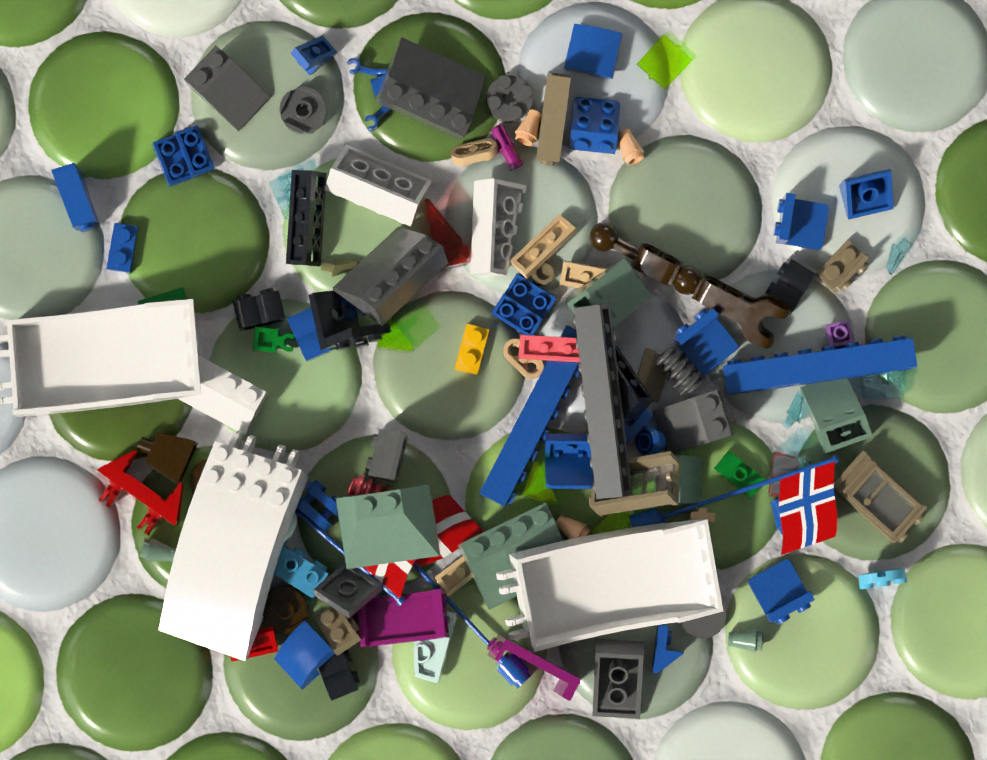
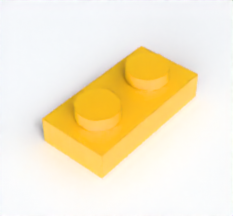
(471, 349)

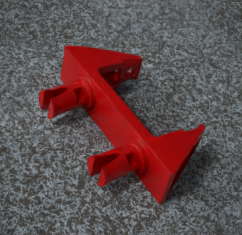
(122, 481)

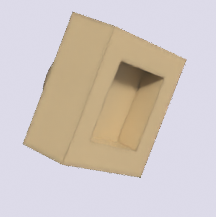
(702, 513)

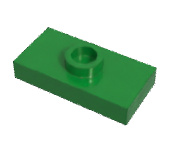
(738, 473)

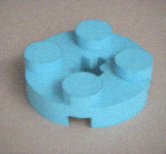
(882, 578)

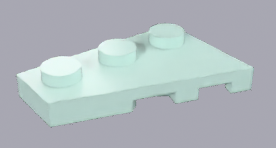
(431, 654)

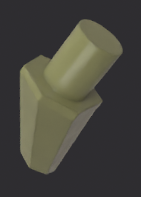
(339, 266)

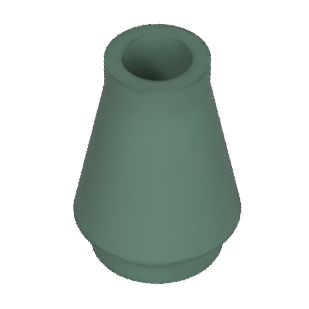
(156, 551)
(748, 640)

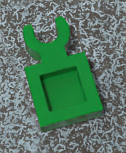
(268, 340)

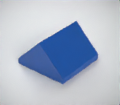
(867, 194)

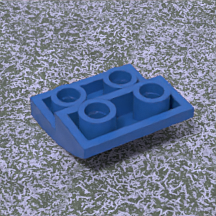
(593, 51)
(183, 156)
(524, 305)
(303, 654)

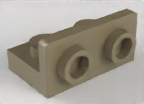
(842, 266)
(338, 630)

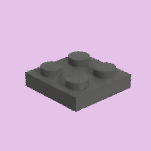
(347, 590)

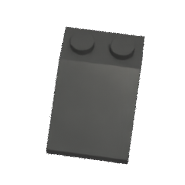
(226, 88)
(694, 422)
(387, 455)
(618, 678)

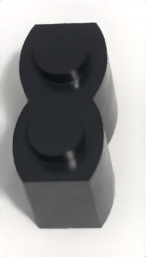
(791, 284)
(259, 309)
(338, 675)

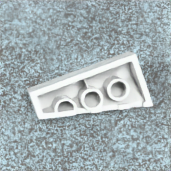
(494, 225)

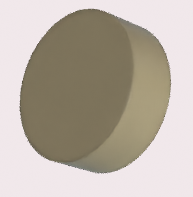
(544, 274)

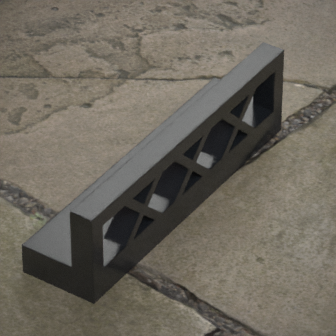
(304, 217)

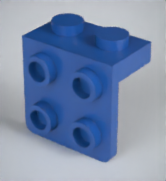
(594, 125)
(801, 223)
(705, 341)
(568, 462)
(780, 592)

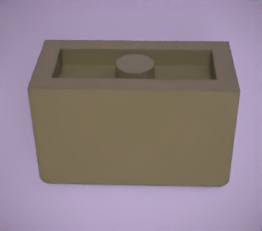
(651, 375)

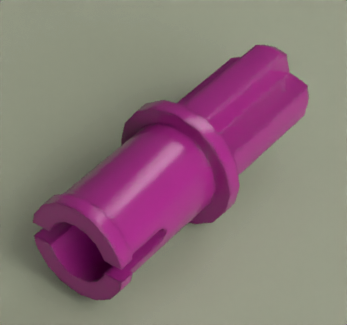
(507, 147)

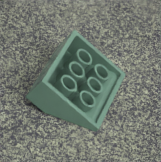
(490, 550)

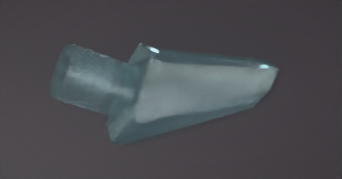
(896, 255)
(794, 411)

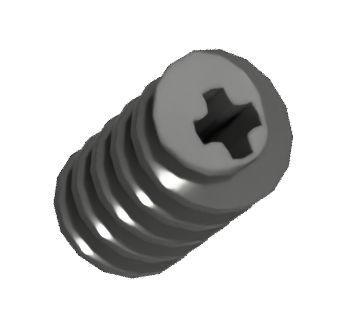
(679, 370)

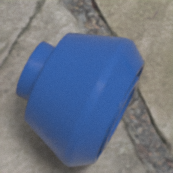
(650, 441)

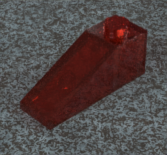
(447, 237)

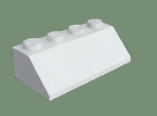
(377, 185)
(227, 397)

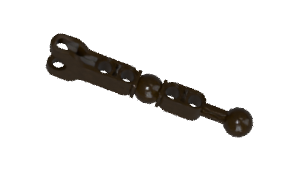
(687, 280)

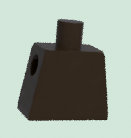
(168, 454)

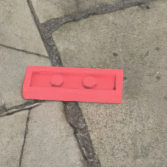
(548, 348)

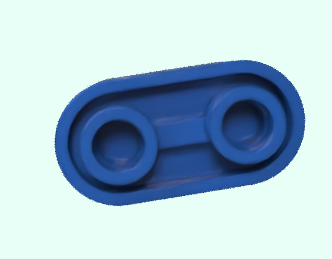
(316, 490)

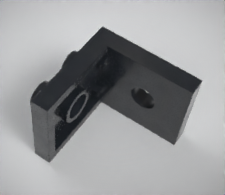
(346, 329)

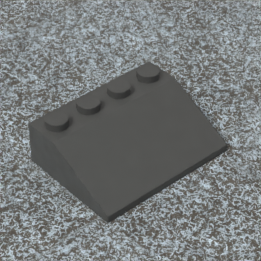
(431, 89)
(392, 273)

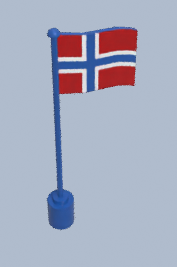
(805, 505)

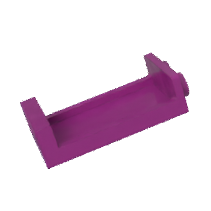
(418, 619)
(567, 682)

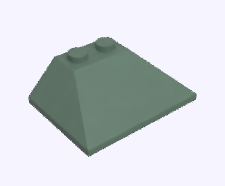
(388, 526)

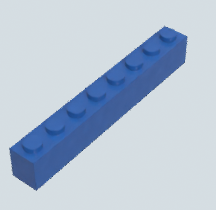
(820, 366)
(530, 428)

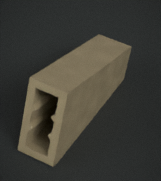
(553, 118)

